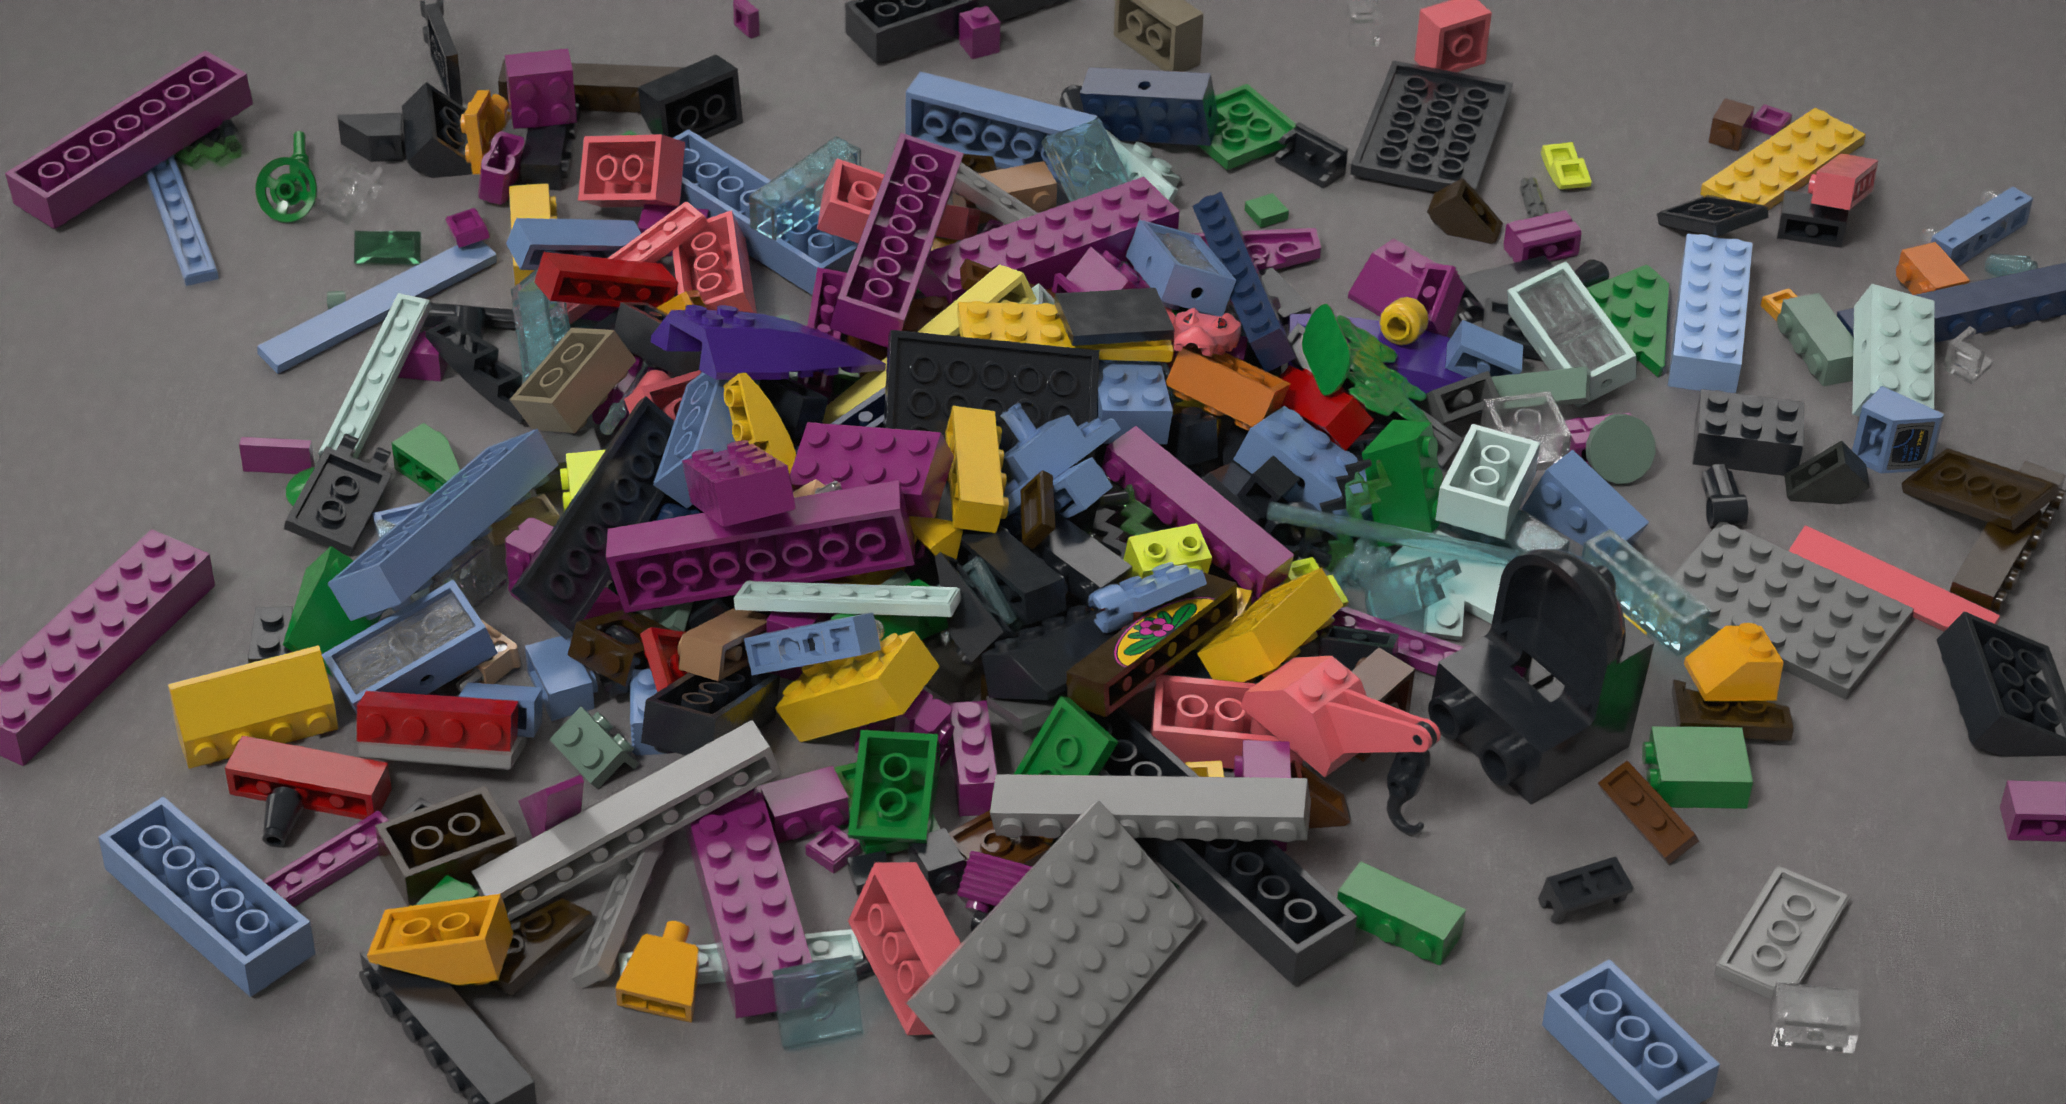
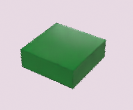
(1266, 210)

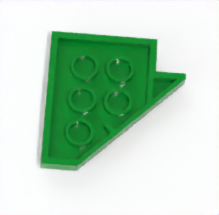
(1638, 310)

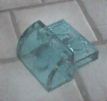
(1408, 587)

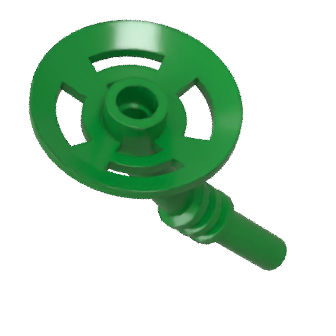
(289, 186)

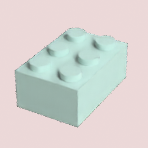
(1487, 481)

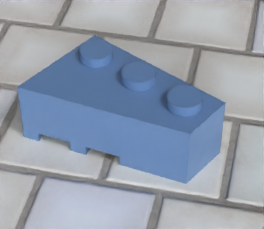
(1582, 503)

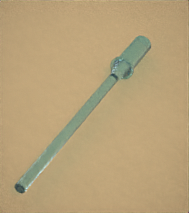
(617, 410)

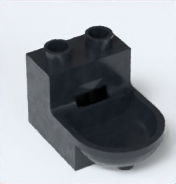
(1578, 685)

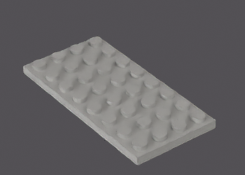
(1055, 961)

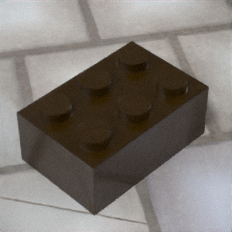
(443, 841)

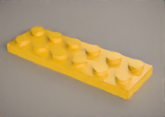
(1785, 160)
(1044, 326)

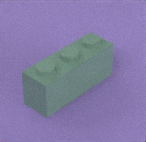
(1818, 338)

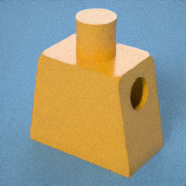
(662, 975)

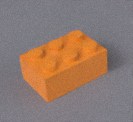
(1226, 386)

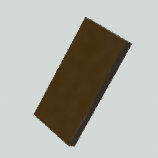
(1980, 488)

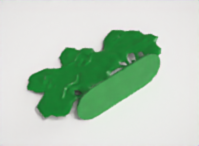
(1375, 384)

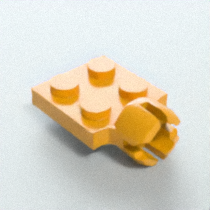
(481, 123)

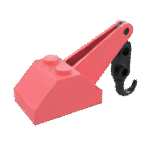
(1331, 719)

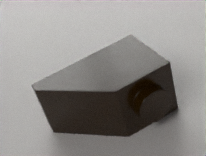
(1464, 213)

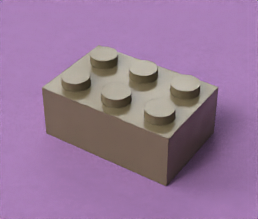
(1161, 31)
(573, 380)

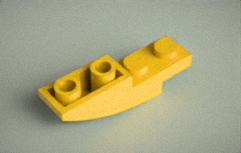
(757, 419)

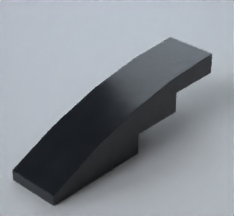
(478, 365)

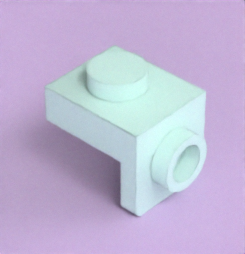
(1446, 616)

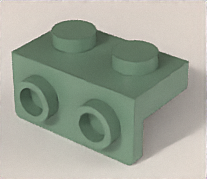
(591, 746)

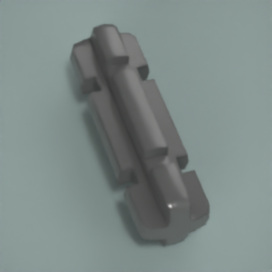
(1532, 197)

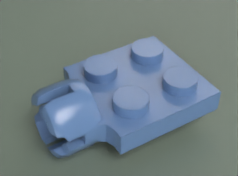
(1142, 594)

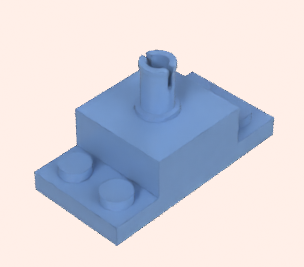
(1048, 448)

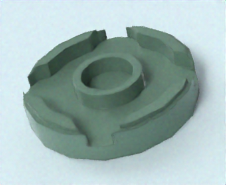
(1620, 448)

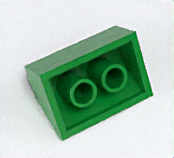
(1412, 467)

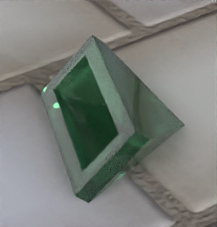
(387, 247)

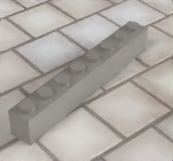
(1155, 806)
(629, 820)

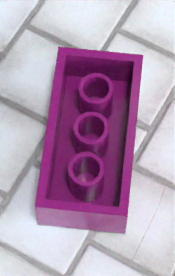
(874, 456)
(738, 483)

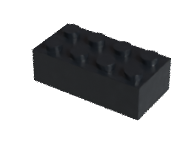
(703, 709)

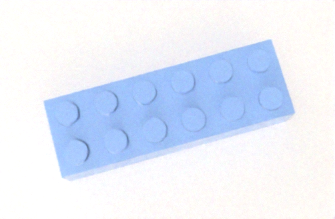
(1710, 314)

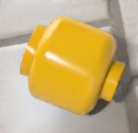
(1404, 321)

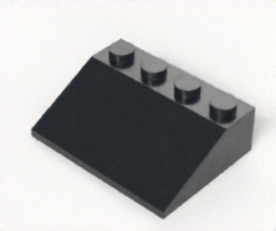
(2005, 688)

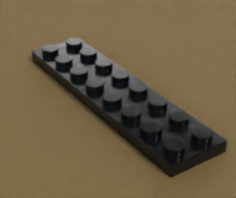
(618, 492)

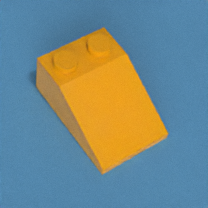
(445, 940)

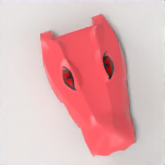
(1208, 332)

